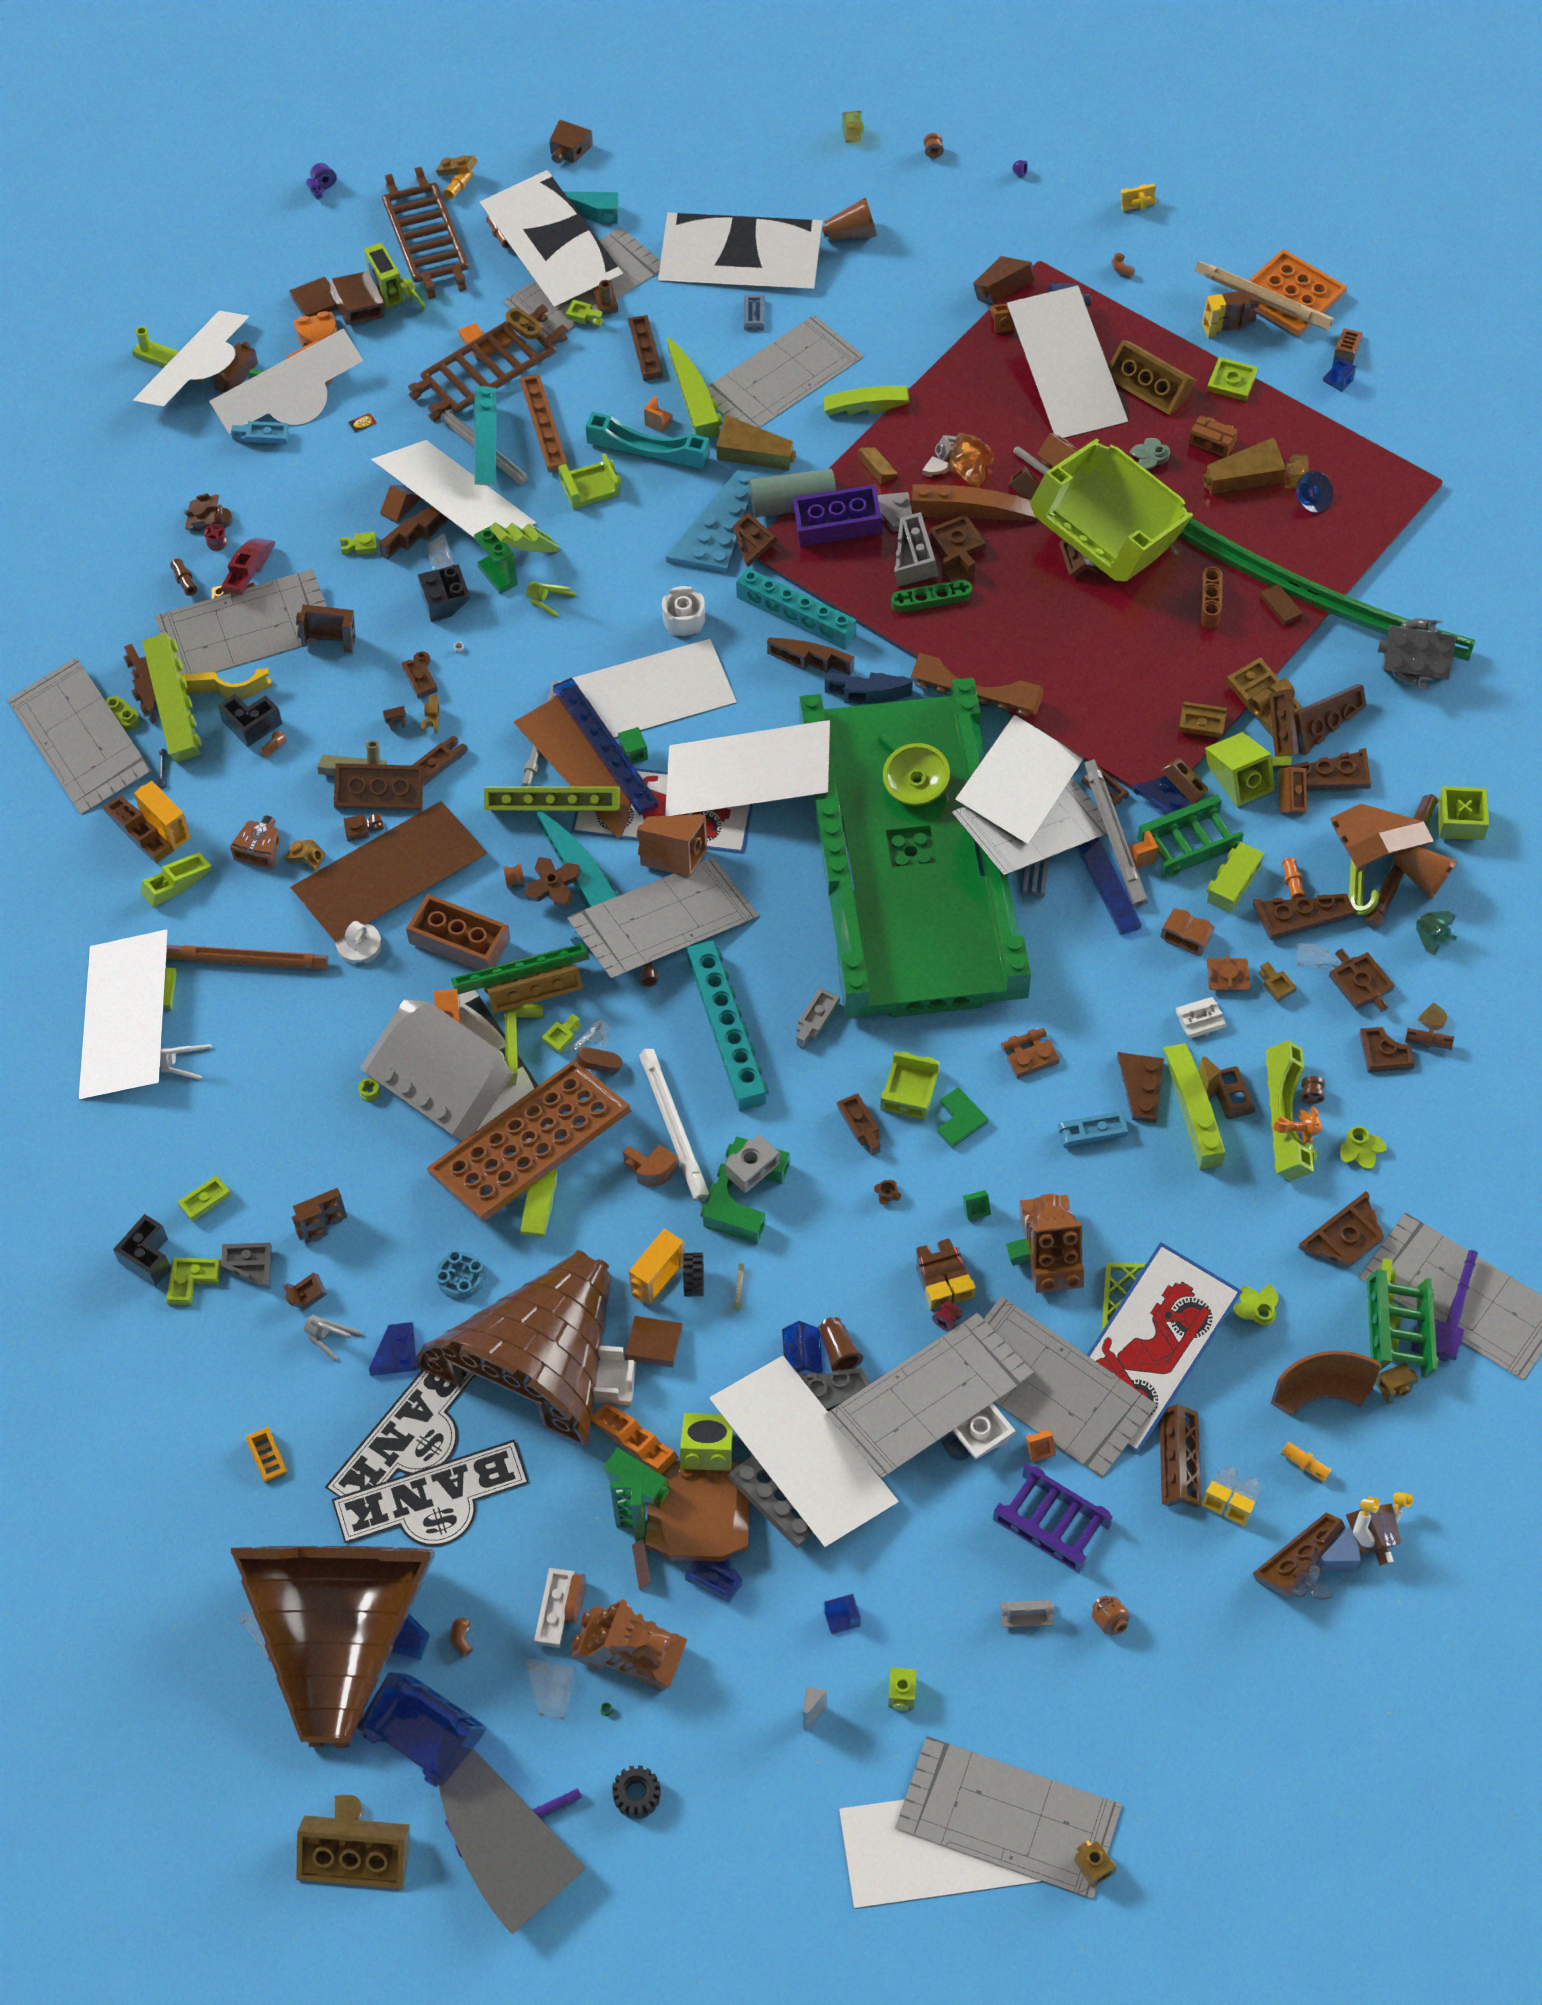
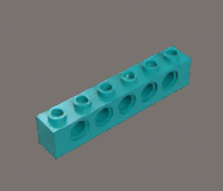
(796, 608)

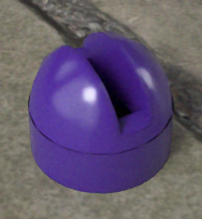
(1020, 167)

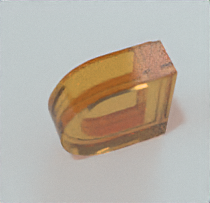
(1433, 1017)
(348, 1807)

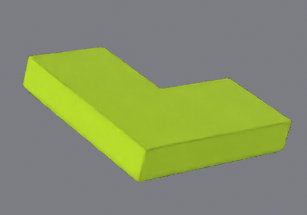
(187, 1273)

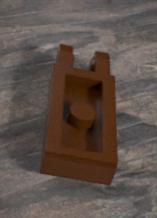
(441, 757)

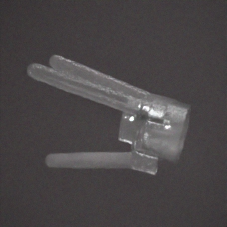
(596, 1033)

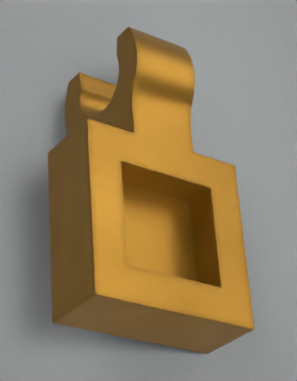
(432, 711)
(1276, 983)

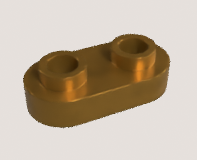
(525, 325)

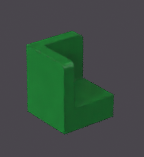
(633, 745)

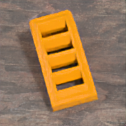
(258, 1436)

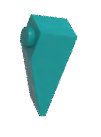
(596, 206)

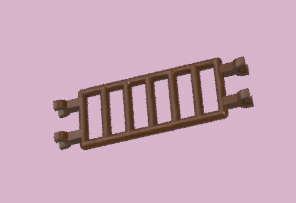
(402, 237)
(448, 403)

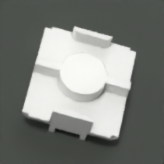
(1200, 1017)

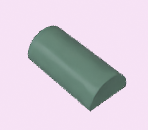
(775, 493)

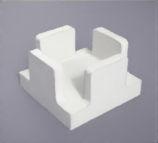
(614, 1377)

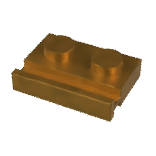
(1202, 719)

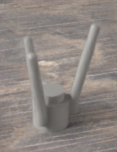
(320, 1327)

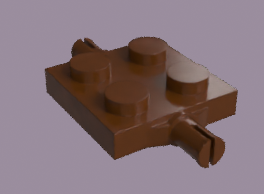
(1361, 980)

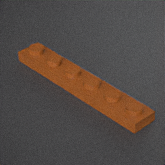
(543, 422)

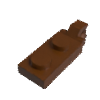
(860, 1122)

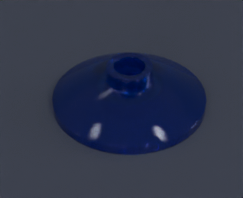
(1321, 491)

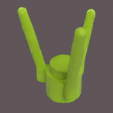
(539, 592)

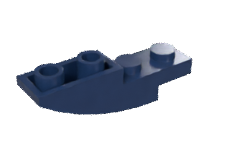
(876, 689)

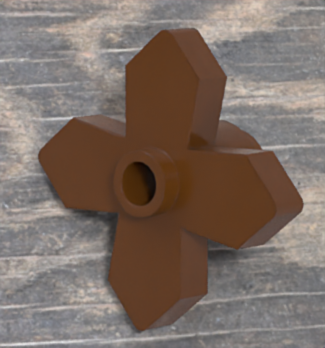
(553, 882)

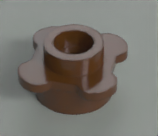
(887, 1185)

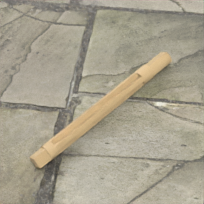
(1265, 295)

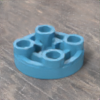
(460, 1275)

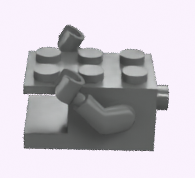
(1417, 652)

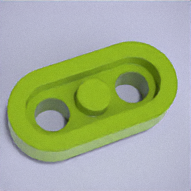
(121, 710)

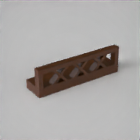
(1175, 1455)

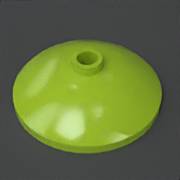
(913, 763)

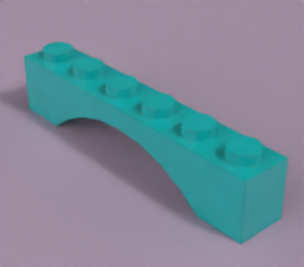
(683, 450)

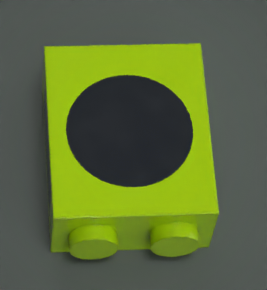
(384, 274)
(706, 1442)

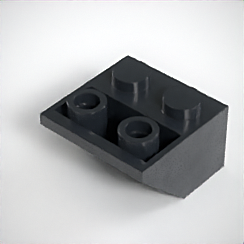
(443, 591)

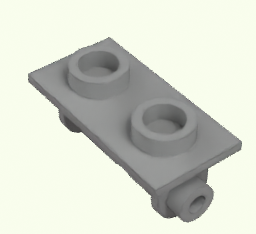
(1027, 1613)

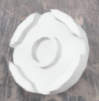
(359, 943)

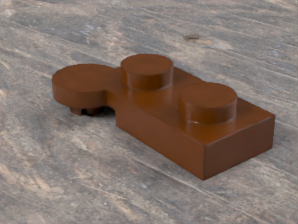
(419, 675)

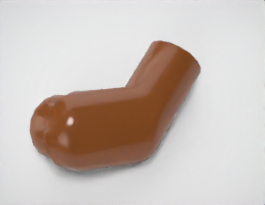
(277, 741)
(457, 1636)

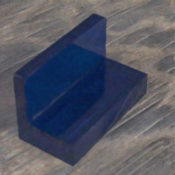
(802, 1347)

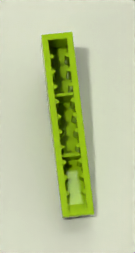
(695, 393)
(1195, 1107)

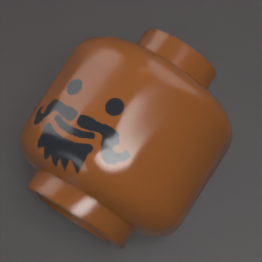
(1110, 1615)

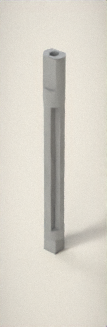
(1115, 834)

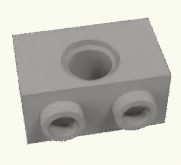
(746, 1174)

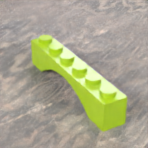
(1284, 1069)

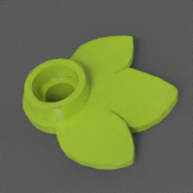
(407, 288)
(1361, 1151)
(1255, 1303)

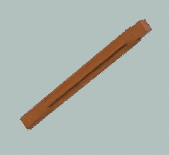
(247, 957)

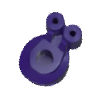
(321, 178)

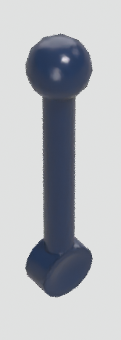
(161, 783)

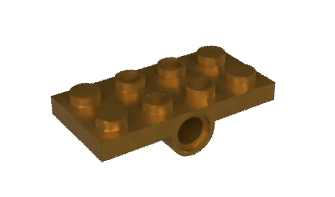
(1253, 687)

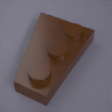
(1142, 1083)

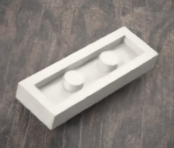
(551, 1616)

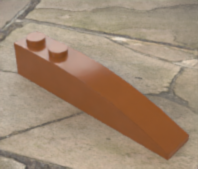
(976, 503)

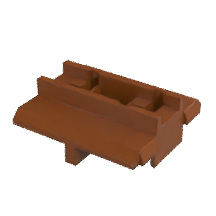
(1228, 973)

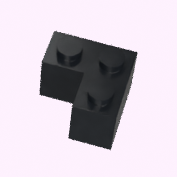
(250, 722)
(140, 1251)

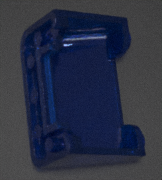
(421, 1726)

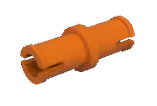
(1293, 877)

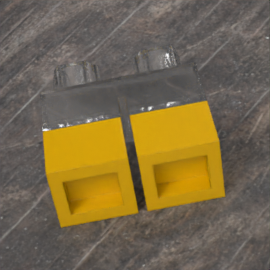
(1226, 1485)

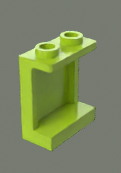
(590, 483)
(910, 1085)

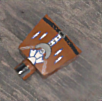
(257, 843)

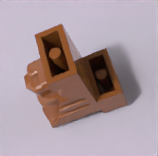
(1053, 1243)
(628, 1645)

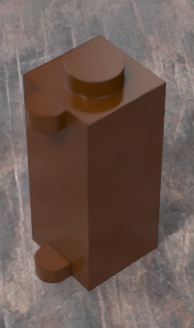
(238, 369)

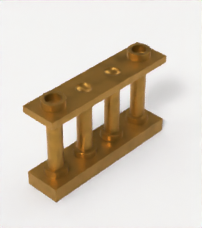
(534, 987)

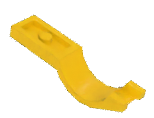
(211, 683)

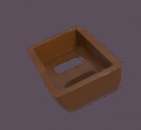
(1185, 780)
(1223, 1091)

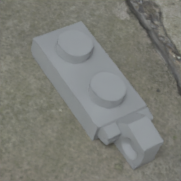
(816, 1016)

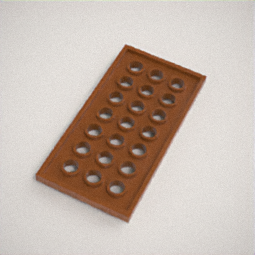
(518, 1115)

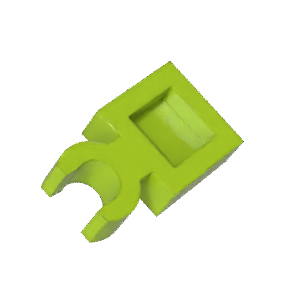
(362, 543)

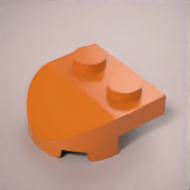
(315, 327)

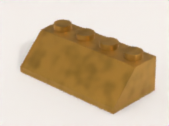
(1150, 377)
(352, 1852)

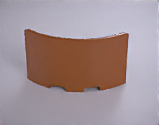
(1326, 1374)

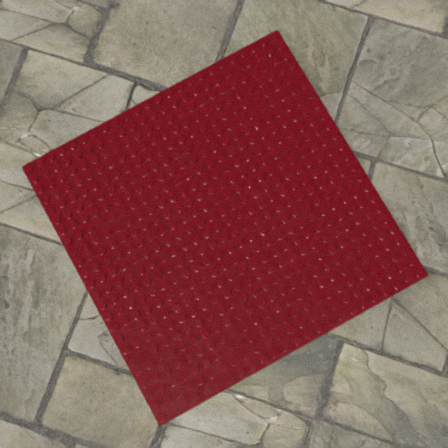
(1104, 649)

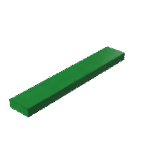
(520, 968)

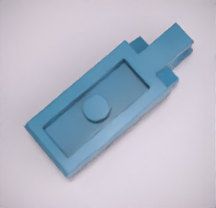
(261, 432)

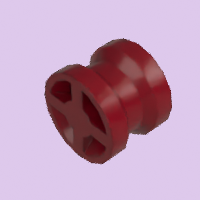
(215, 531)
(947, 1315)

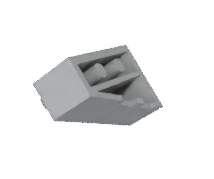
(914, 553)

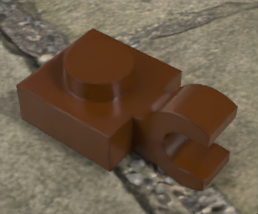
(359, 827)

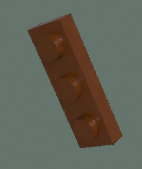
(1283, 723)

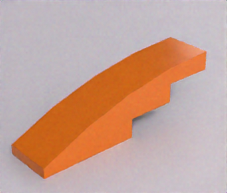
(633, 1438)

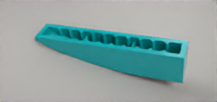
(484, 435)
(592, 884)

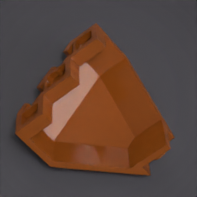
(1374, 833)

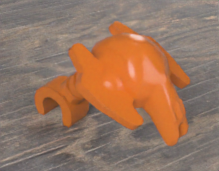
(1310, 1125)

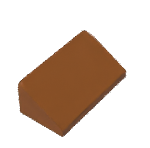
(1292, 790)

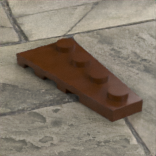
(1300, 914)

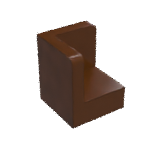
(1024, 483)
(958, 566)

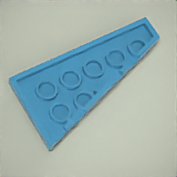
(712, 538)

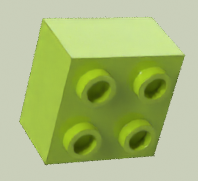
(1462, 813)

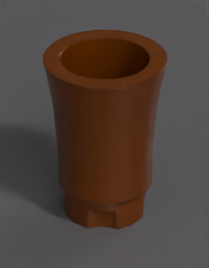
(839, 1345)

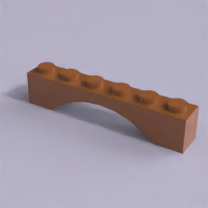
(1018, 696)

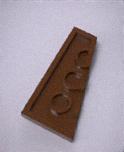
(1326, 715)
(1340, 772)
(1294, 1560)

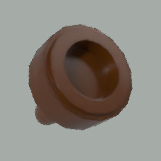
(223, 516)

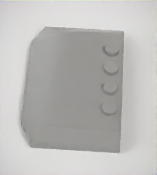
(438, 1067)

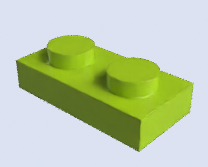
(204, 1198)

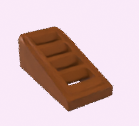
(1347, 348)

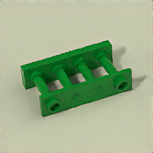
(1190, 817)
(1382, 1331)

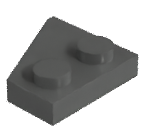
(248, 1262)

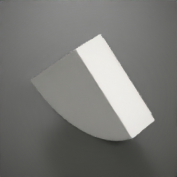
(934, 467)

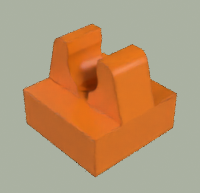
(1040, 1445)

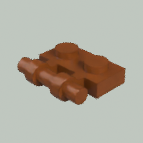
(1032, 1058)

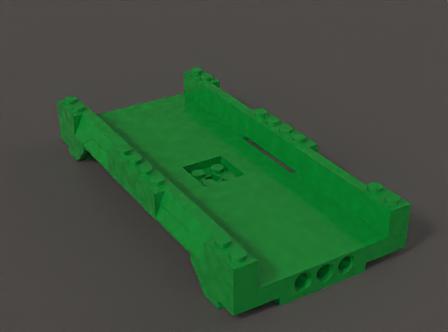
(923, 926)

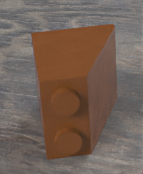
(673, 843)

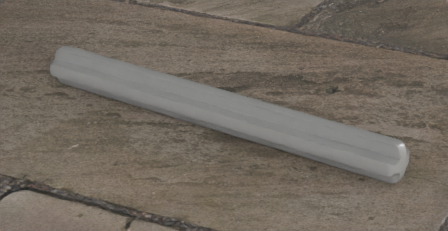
(468, 434)

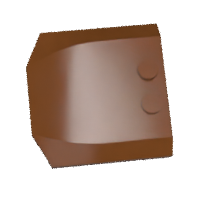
(699, 1518)

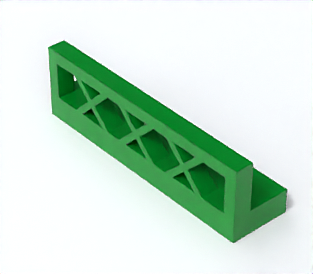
(636, 1514)

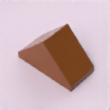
(398, 502)

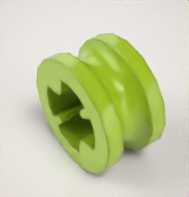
(372, 1083)

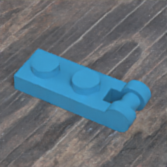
(1093, 1129)

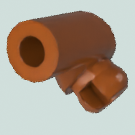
(1120, 267)

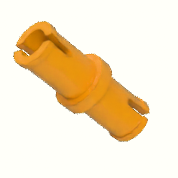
(457, 184)
(1306, 1462)

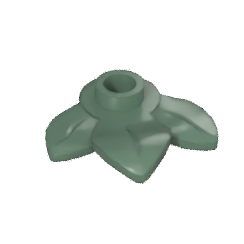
(1151, 453)

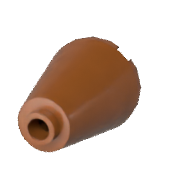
(851, 223)
(1424, 868)

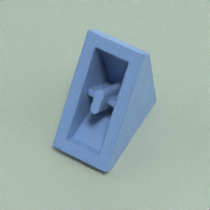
(1342, 1554)

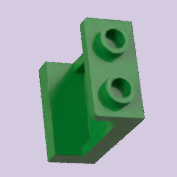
(500, 563)

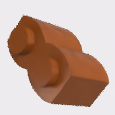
(1186, 931)

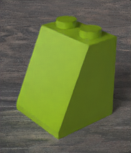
(1241, 768)

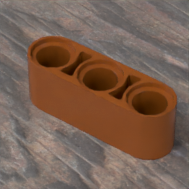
(1211, 597)

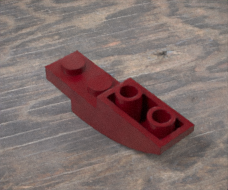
(244, 563)

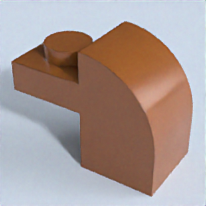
(652, 1170)

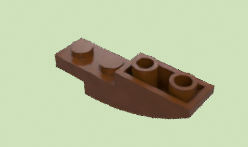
(142, 683)

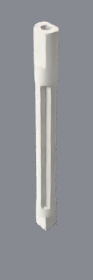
(678, 1136)

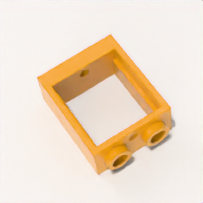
(162, 814)
(656, 1267)

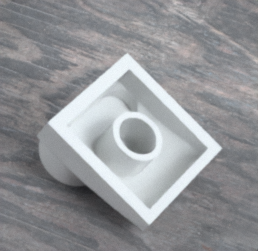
(984, 1431)

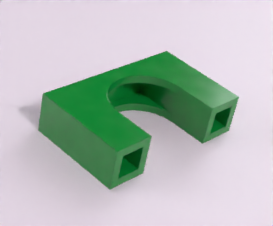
(730, 1217)

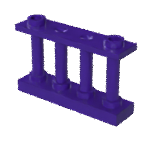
(1051, 1542)

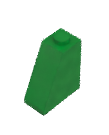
(626, 1468)

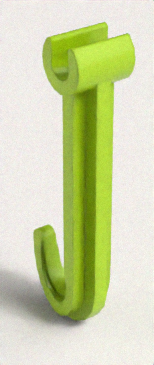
(1356, 892)

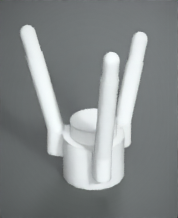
(168, 1058)

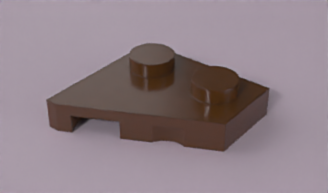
(752, 538)

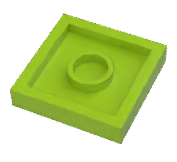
(1232, 379)

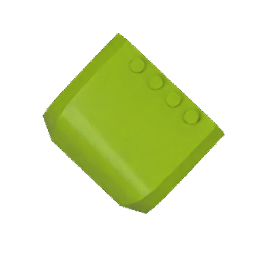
(1110, 509)

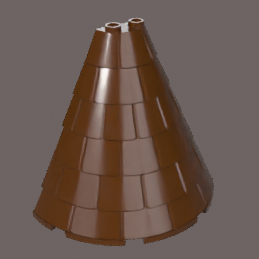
(536, 1344)
(330, 1625)

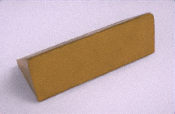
(876, 464)
(1210, 1076)

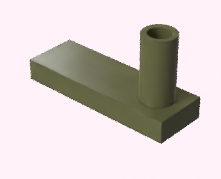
(328, 762)

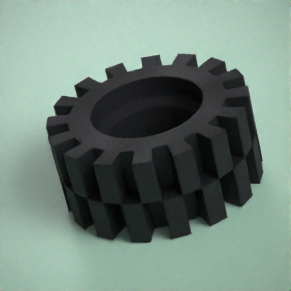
(693, 1274)
(636, 1776)

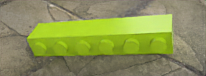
(171, 697)
(552, 798)

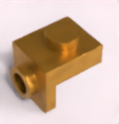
(305, 852)

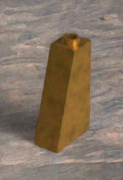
(753, 446)
(1246, 469)

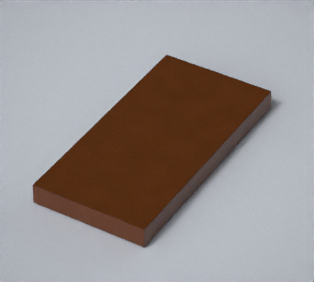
(379, 786)

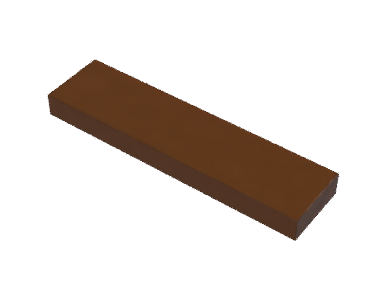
(645, 348)

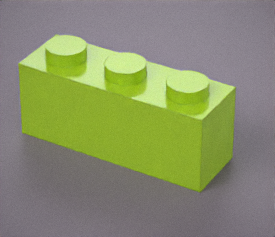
(1234, 877)

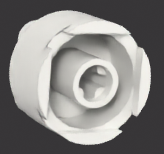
(683, 611)

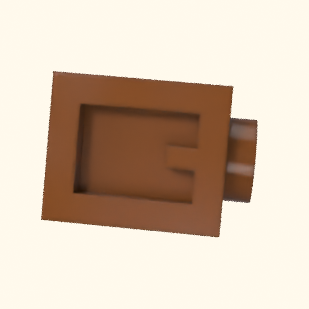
(1002, 318)

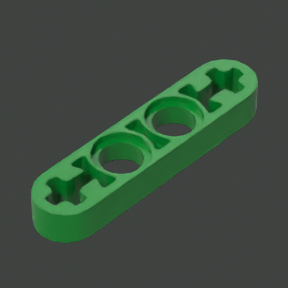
(930, 593)

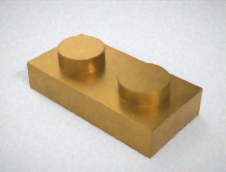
(455, 166)

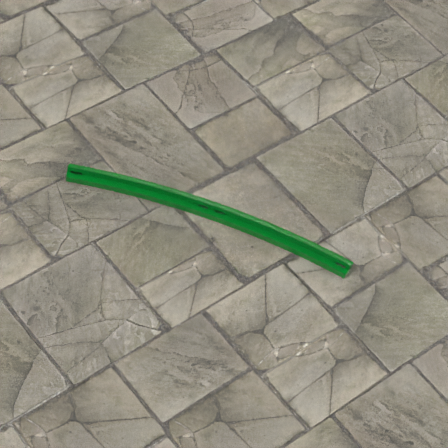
(1272, 574)

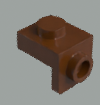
(305, 1292)

